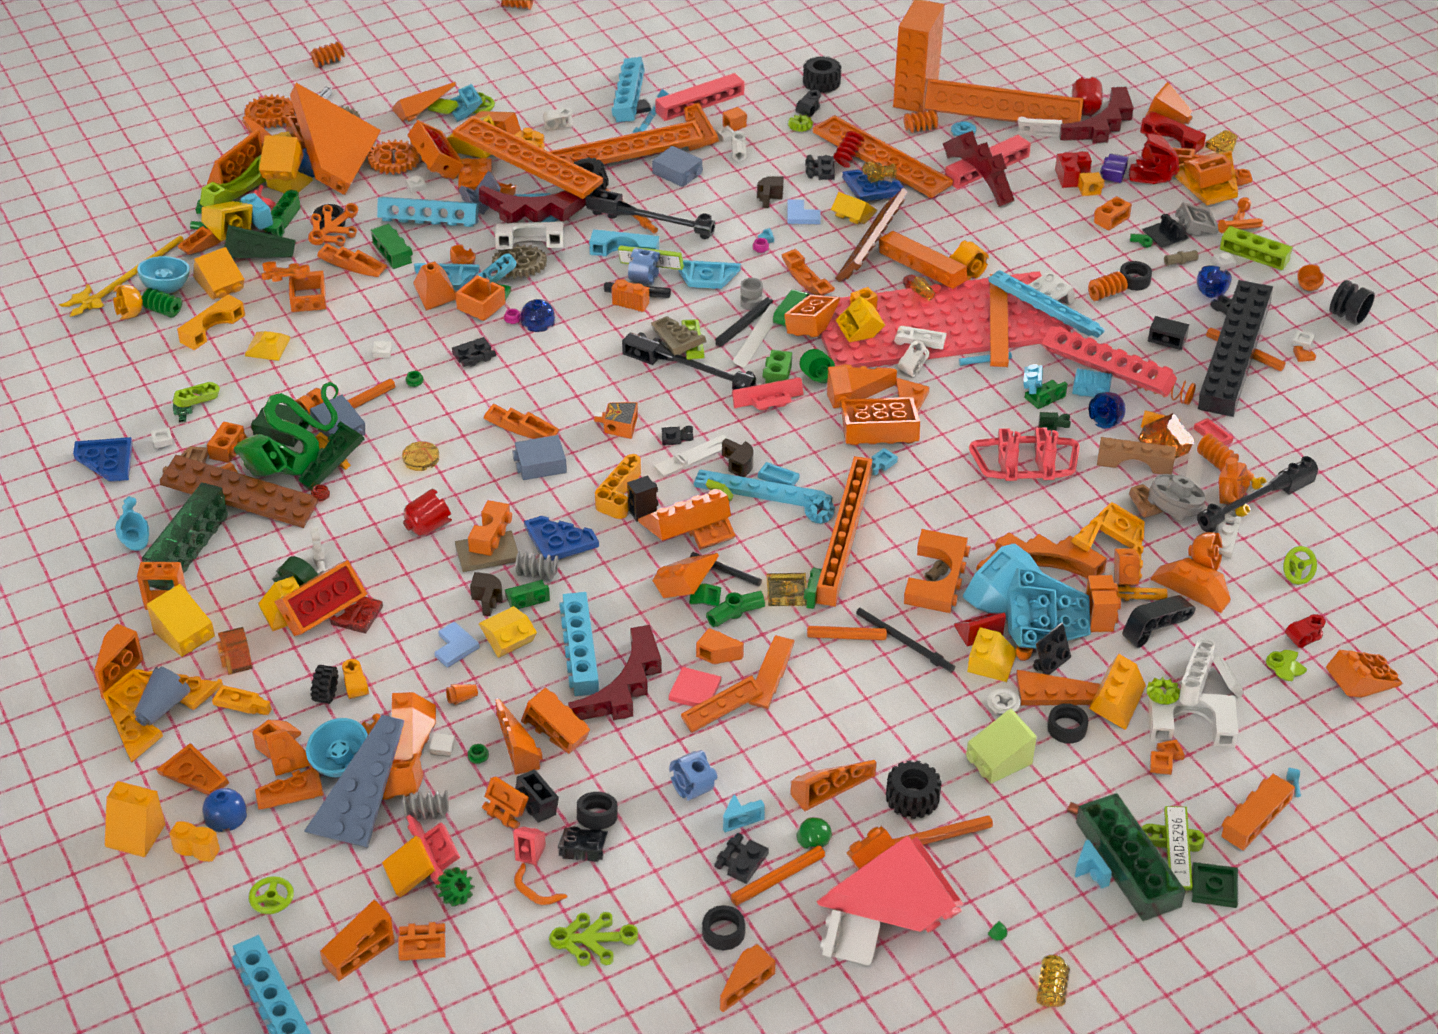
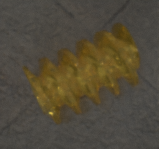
(1053, 981)

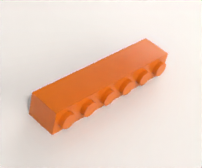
(923, 259)

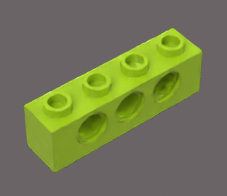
(1256, 248)

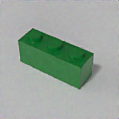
(391, 246)

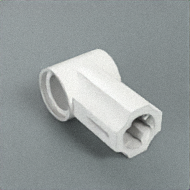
(738, 146)

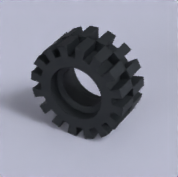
(324, 684)

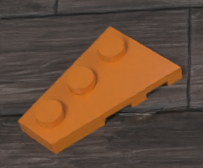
(193, 770)
(296, 788)

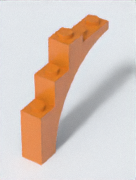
(1061, 556)

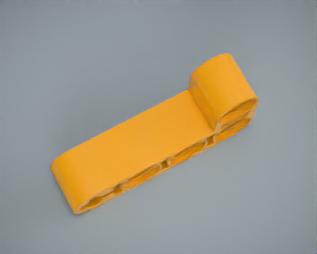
(610, 494)

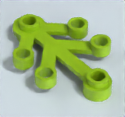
(591, 937)

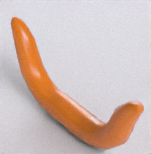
(530, 894)

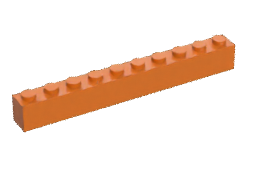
(844, 532)

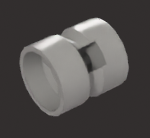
(751, 293)

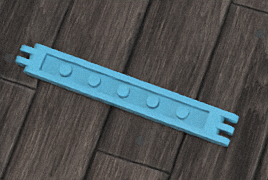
(1046, 304)
(759, 488)

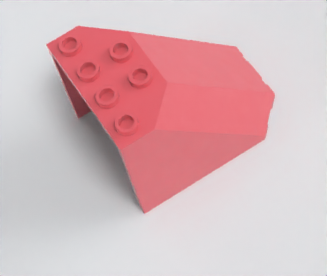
(898, 889)

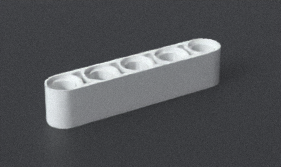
(1197, 672)

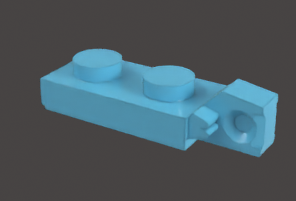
(1033, 378)

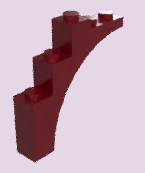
(1102, 124)
(988, 166)
(514, 208)
(631, 682)

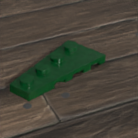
(253, 244)
(329, 458)

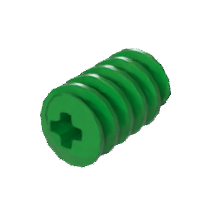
(161, 302)

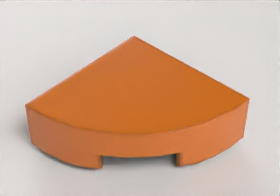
(1303, 355)
(1171, 747)

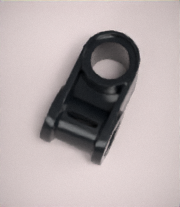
(809, 103)

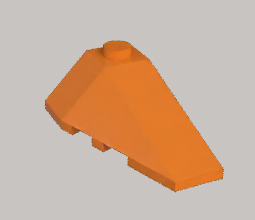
(412, 106)
(827, 783)

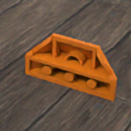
(1195, 582)

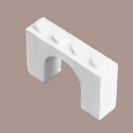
(509, 233)
(1217, 709)

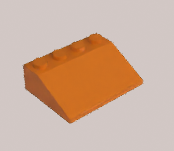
(237, 159)
(880, 420)
(687, 515)

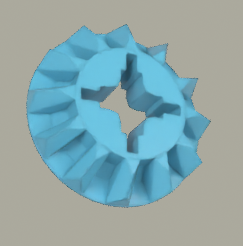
(962, 127)
(811, 510)

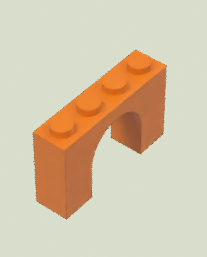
(939, 594)

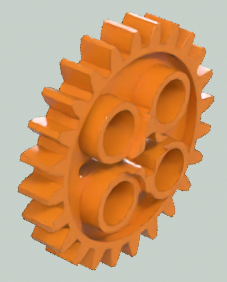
(270, 110)
(382, 157)

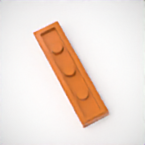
(721, 704)

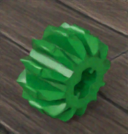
(455, 886)

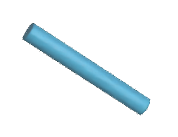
(977, 359)

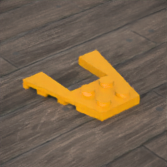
(1214, 193)
(1119, 525)

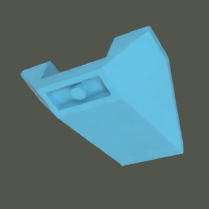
(991, 582)
(1040, 604)

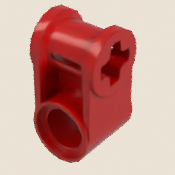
(1306, 630)

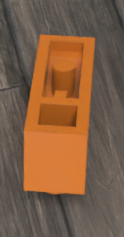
(750, 971)

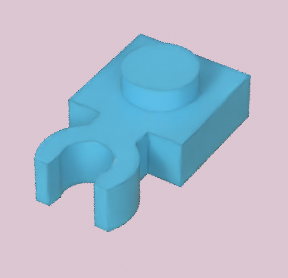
(883, 460)

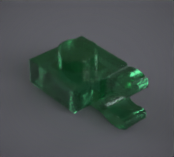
(182, 412)

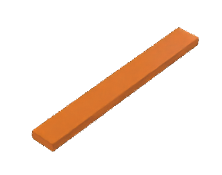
(998, 327)

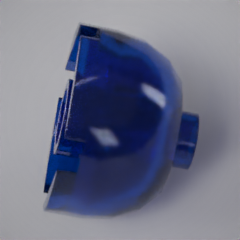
(1213, 281)
(537, 315)
(1107, 409)

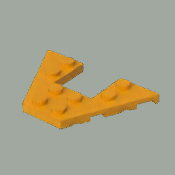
(124, 697)

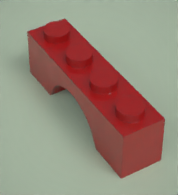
(1187, 136)

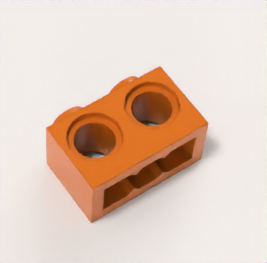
(1112, 213)
(224, 440)

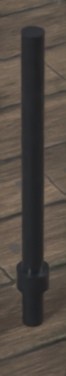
(935, 658)

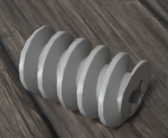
(536, 566)
(426, 805)

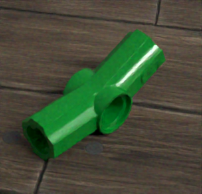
(734, 607)

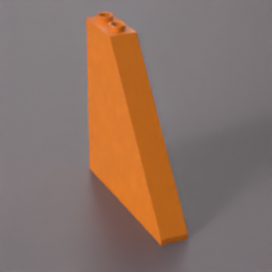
(333, 138)

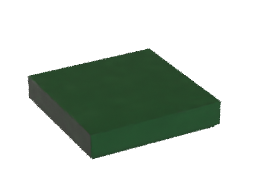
(1214, 885)

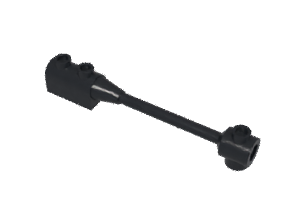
(612, 203)
(649, 351)
(1289, 480)

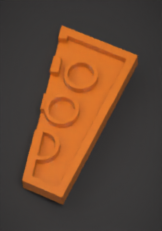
(1053, 690)

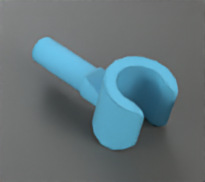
(1294, 775)

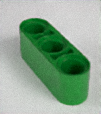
(287, 207)
(791, 300)

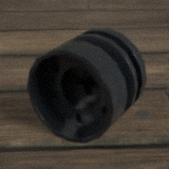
(1352, 302)

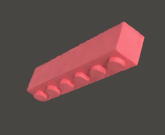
(704, 94)
(1012, 150)

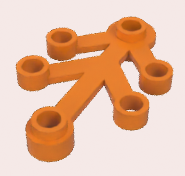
(332, 227)
(276, 273)

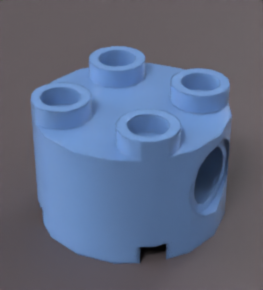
(643, 266)
(692, 775)

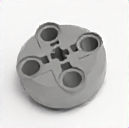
(1176, 496)

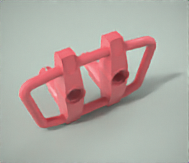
(1009, 451)

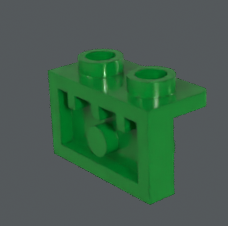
(1047, 394)
(528, 594)

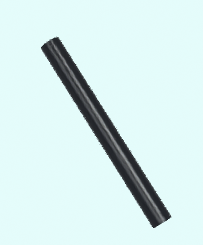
(734, 572)

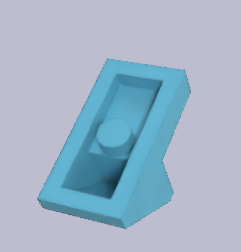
(739, 816)
(1092, 863)

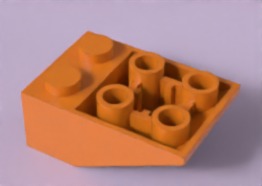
(1209, 169)
(1362, 673)

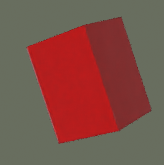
(969, 628)

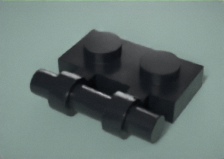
(822, 167)
(473, 352)
(748, 859)

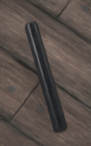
(743, 322)

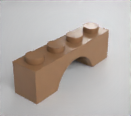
(1157, 457)

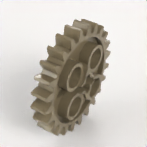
(527, 260)

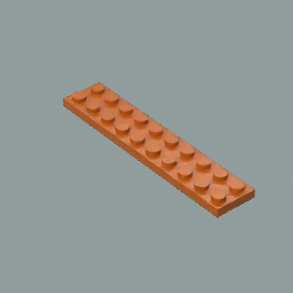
(999, 102)
(635, 144)
(873, 149)
(528, 157)

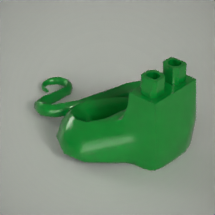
(268, 457)

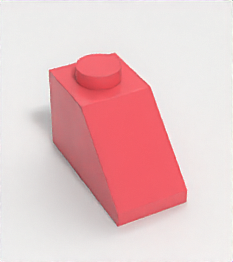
(528, 844)

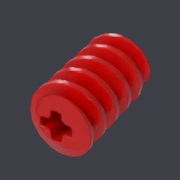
(848, 148)

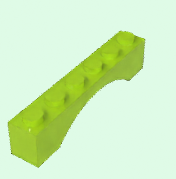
(222, 193)

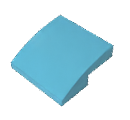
(467, 101)

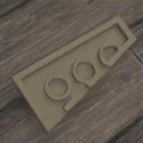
(675, 336)

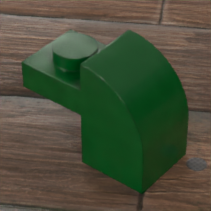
(295, 567)

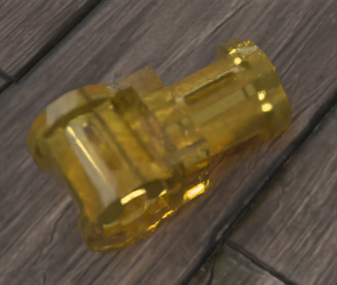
(877, 172)

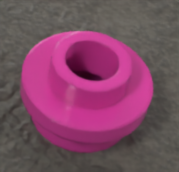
(760, 245)
(512, 316)

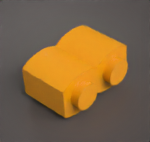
(194, 841)

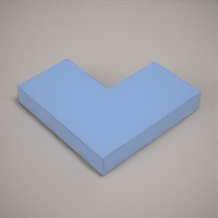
(798, 215)
(458, 644)

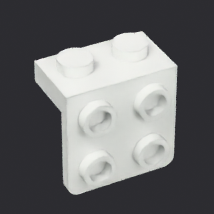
(1054, 287)
(850, 937)

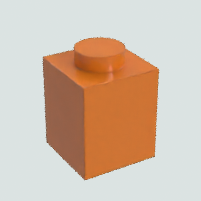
(734, 118)

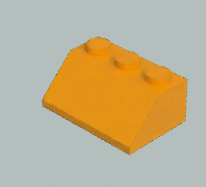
(1119, 692)

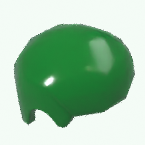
(814, 833)

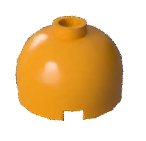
(127, 301)

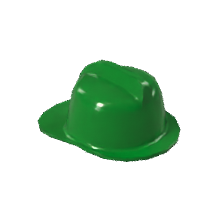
(815, 365)

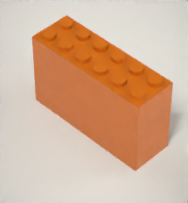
(918, 53)

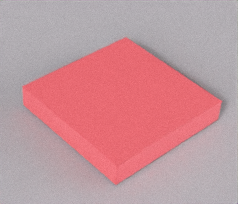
(694, 687)

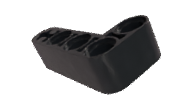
(1155, 616)

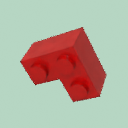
(1070, 166)

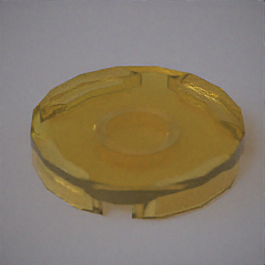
(420, 455)

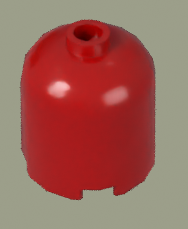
(1091, 92)
(426, 513)

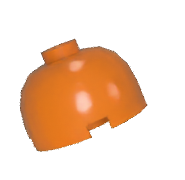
(1206, 550)

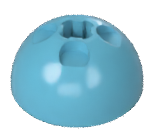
(163, 273)
(335, 745)

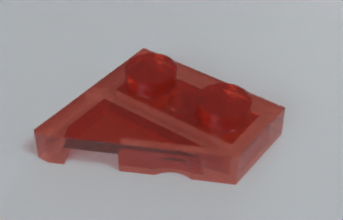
(359, 615)

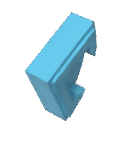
(768, 235)

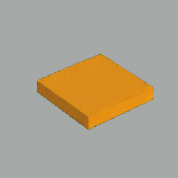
(408, 866)

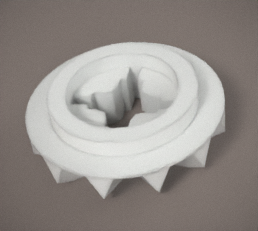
(1004, 696)

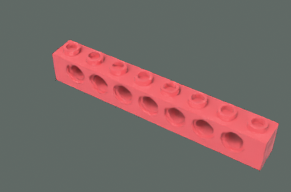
(1161, 384)

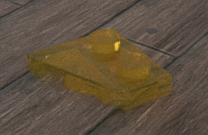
(1222, 142)

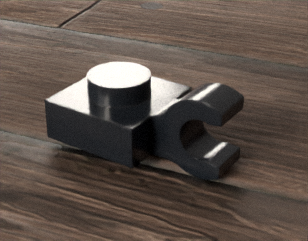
(674, 435)

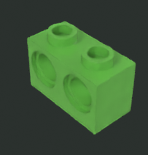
(778, 366)

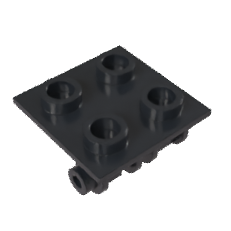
(1166, 232)
(1052, 650)
(582, 840)

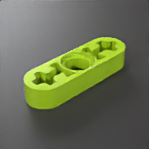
(186, 398)
(1156, 830)

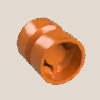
(310, 400)

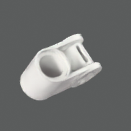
(557, 119)
(914, 358)

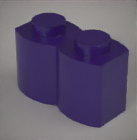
(1114, 167)

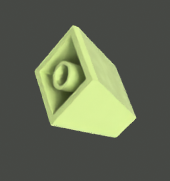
(1002, 747)

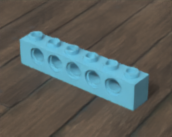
(628, 89)
(470, 210)
(580, 644)
(256, 967)

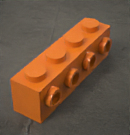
(1257, 811)

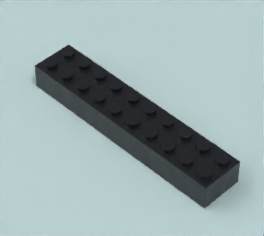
(1235, 348)

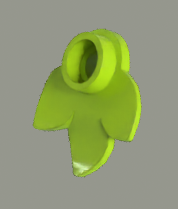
(1285, 664)

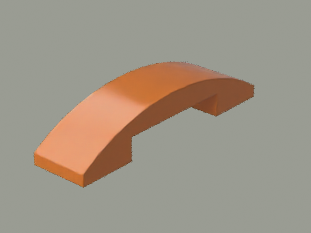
(804, 275)

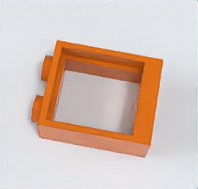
(316, 302)
(152, 571)

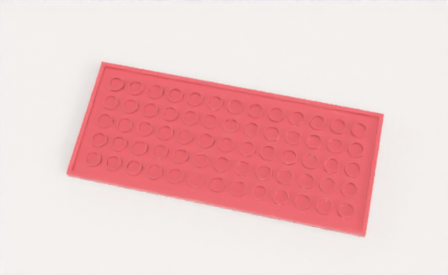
(956, 311)

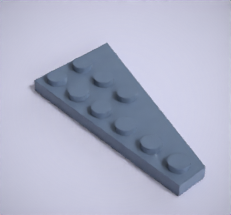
(356, 798)

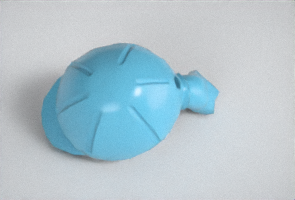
(132, 527)

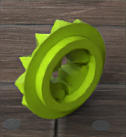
(794, 123)
(1157, 695)

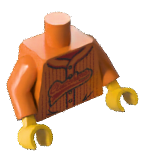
(1234, 483)

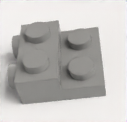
(1196, 219)

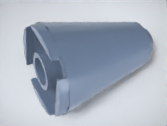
(160, 695)

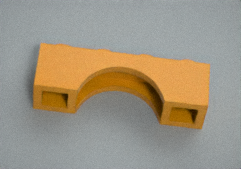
(223, 311)

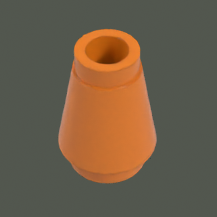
(461, 692)

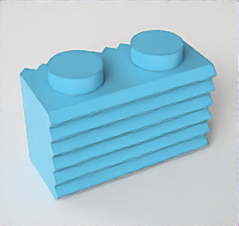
(260, 211)
(1091, 383)

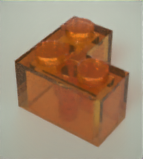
(1168, 432)
(235, 650)

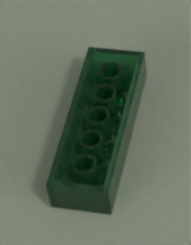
(188, 531)
(1130, 857)

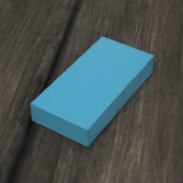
(777, 474)

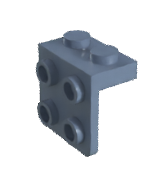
(470, 195)

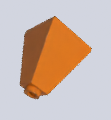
(1171, 105)
(433, 286)

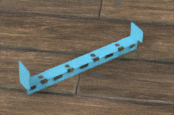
(649, 118)

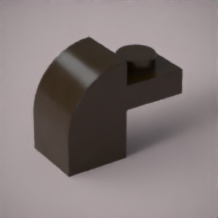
(770, 188)
(739, 457)
(486, 589)

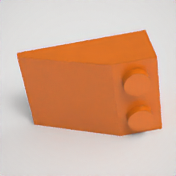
(811, 315)
(684, 575)
(117, 656)

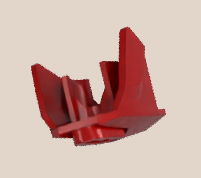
(1158, 158)

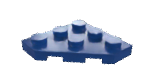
(867, 190)
(106, 457)
(559, 538)

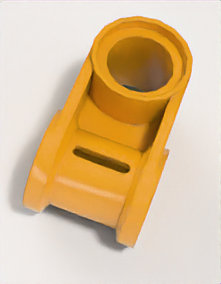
(354, 679)

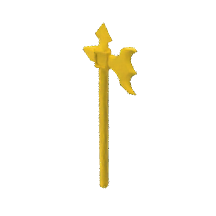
(94, 301)

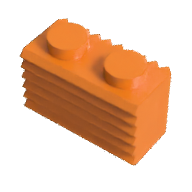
(630, 295)

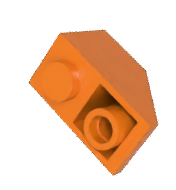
(718, 647)
(268, 727)

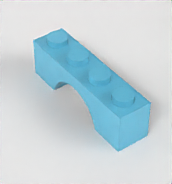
(606, 242)

